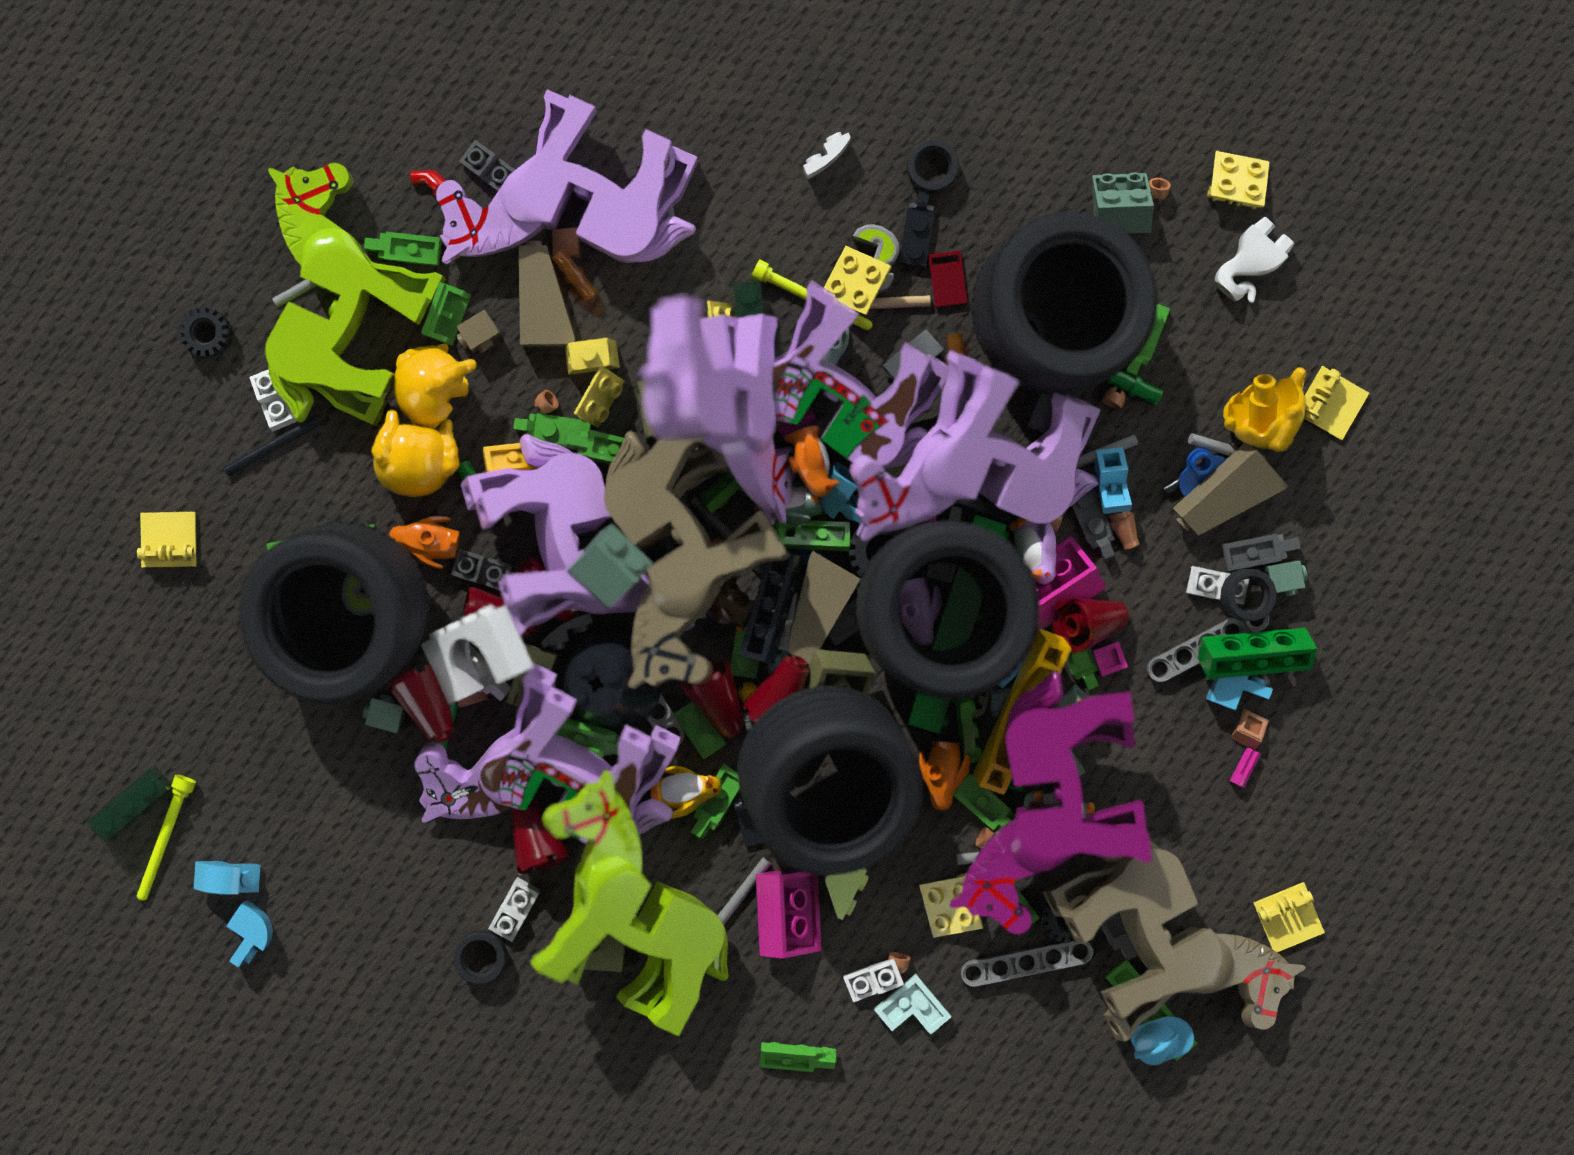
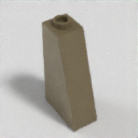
(541, 301)
(1229, 490)
(820, 604)

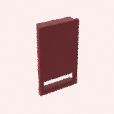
(947, 280)

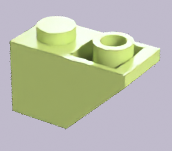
(843, 889)

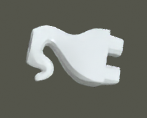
(1255, 257)

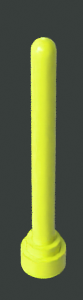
(764, 274)
(181, 788)

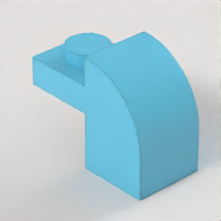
(1112, 472)
(841, 496)
(1229, 690)
(226, 878)
(255, 929)

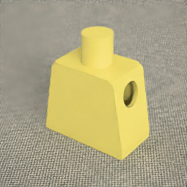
(590, 355)

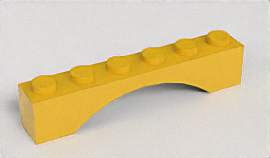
(1045, 656)

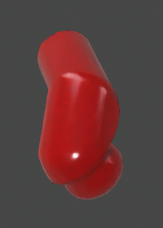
(429, 177)

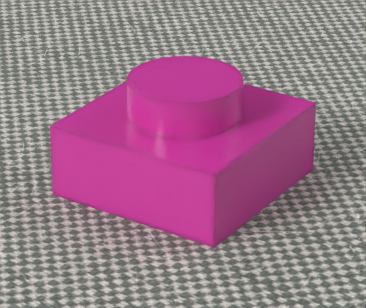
(1109, 658)

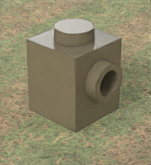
(478, 332)

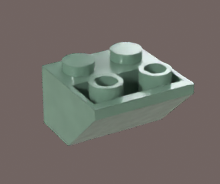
(1124, 201)

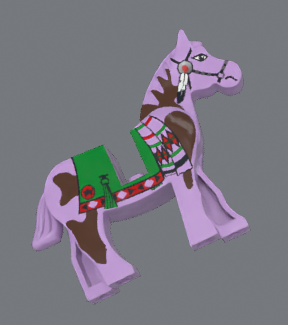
(861, 420)
(532, 750)

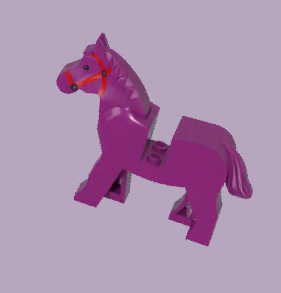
(1048, 834)

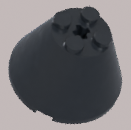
(606, 658)

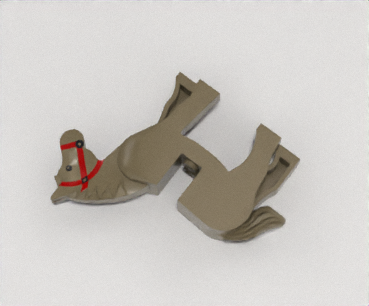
(1187, 962)

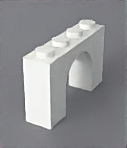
(494, 636)

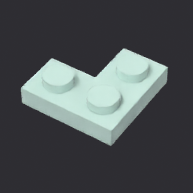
(913, 999)

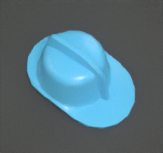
(1162, 1040)

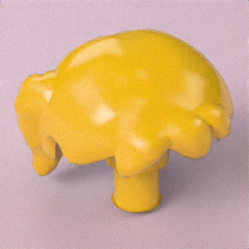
(427, 381)
(1268, 413)
(414, 458)

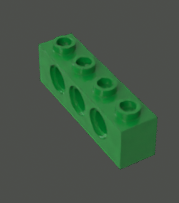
(1257, 653)

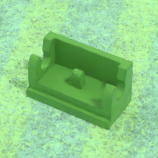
(446, 313)

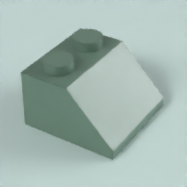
(609, 566)

